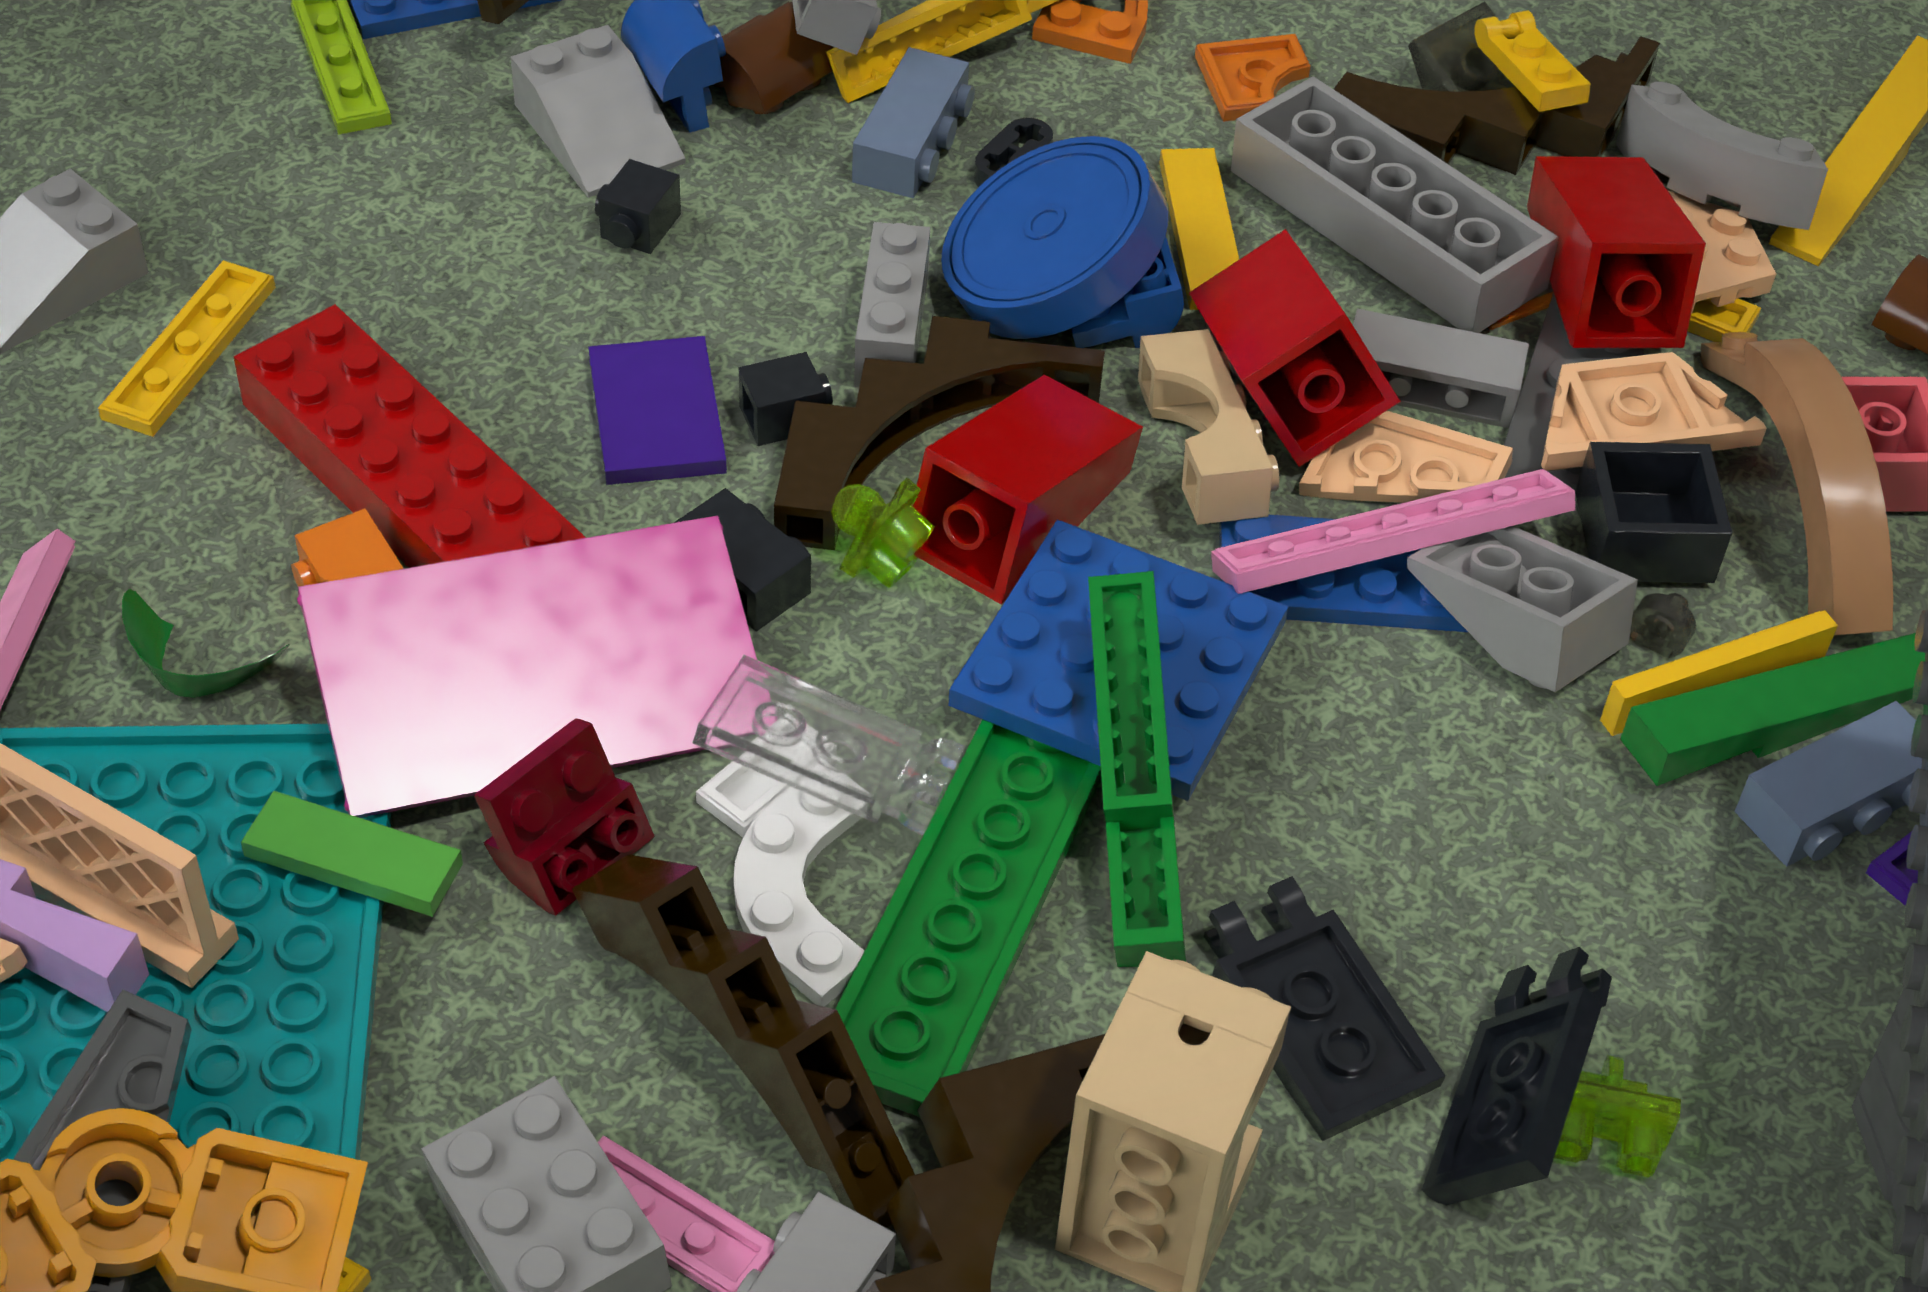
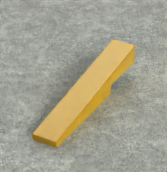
(932, 26)
(1865, 157)

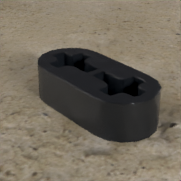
(1005, 146)

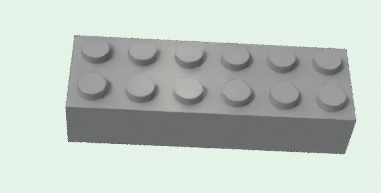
(1393, 205)

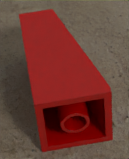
(1622, 251)
(1294, 348)
(1012, 474)

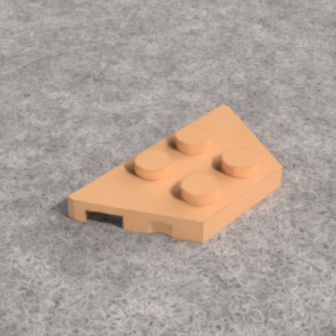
(1733, 256)
(1639, 402)

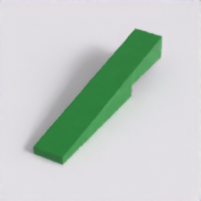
(1769, 708)
(1135, 769)

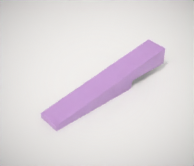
(69, 947)

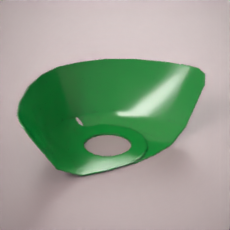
(149, 638)

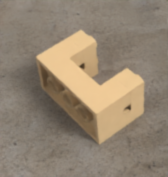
(1166, 1125)

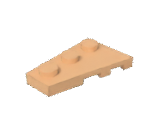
(1403, 462)

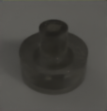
(1663, 623)

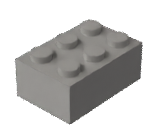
(544, 1201)

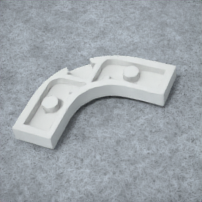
(773, 896)

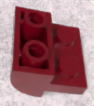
(561, 817)

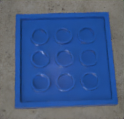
(1039, 662)

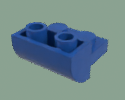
(676, 54)
(1147, 309)

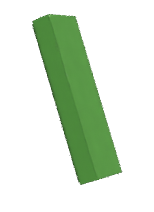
(352, 853)

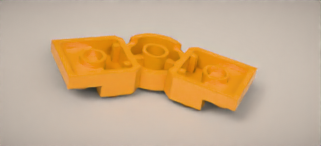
(207, 1215)

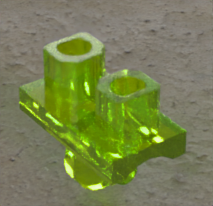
(883, 532)
(1619, 1112)

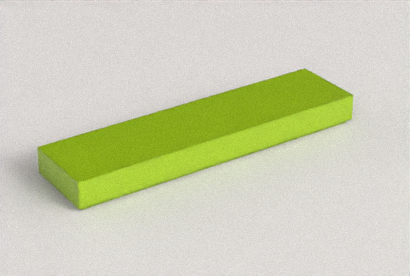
(341, 65)

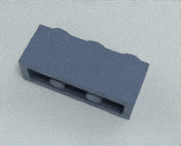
(912, 123)
(1832, 786)

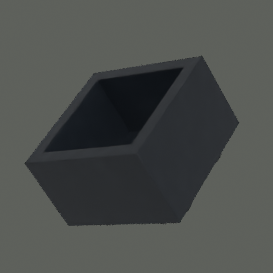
(1654, 510)

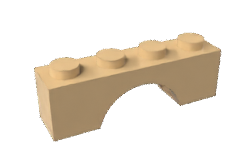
(1225, 464)

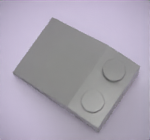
(592, 107)
(61, 254)
(1530, 602)

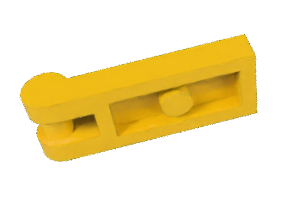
(1531, 61)

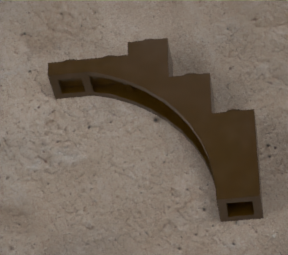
(900, 401)

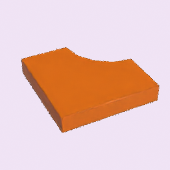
(1250, 71)

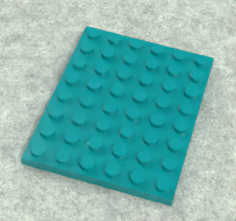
(286, 1008)

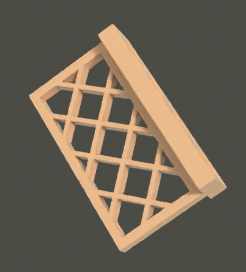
(109, 868)

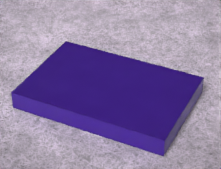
(656, 410)

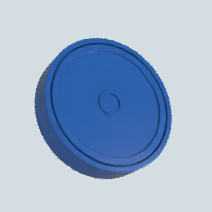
(1055, 237)

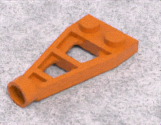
(1093, 29)

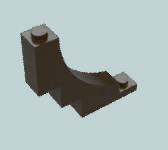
(1501, 123)
(787, 1048)
(986, 1135)

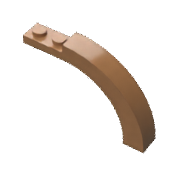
(1832, 470)

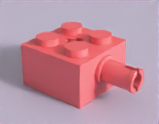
(1897, 428)

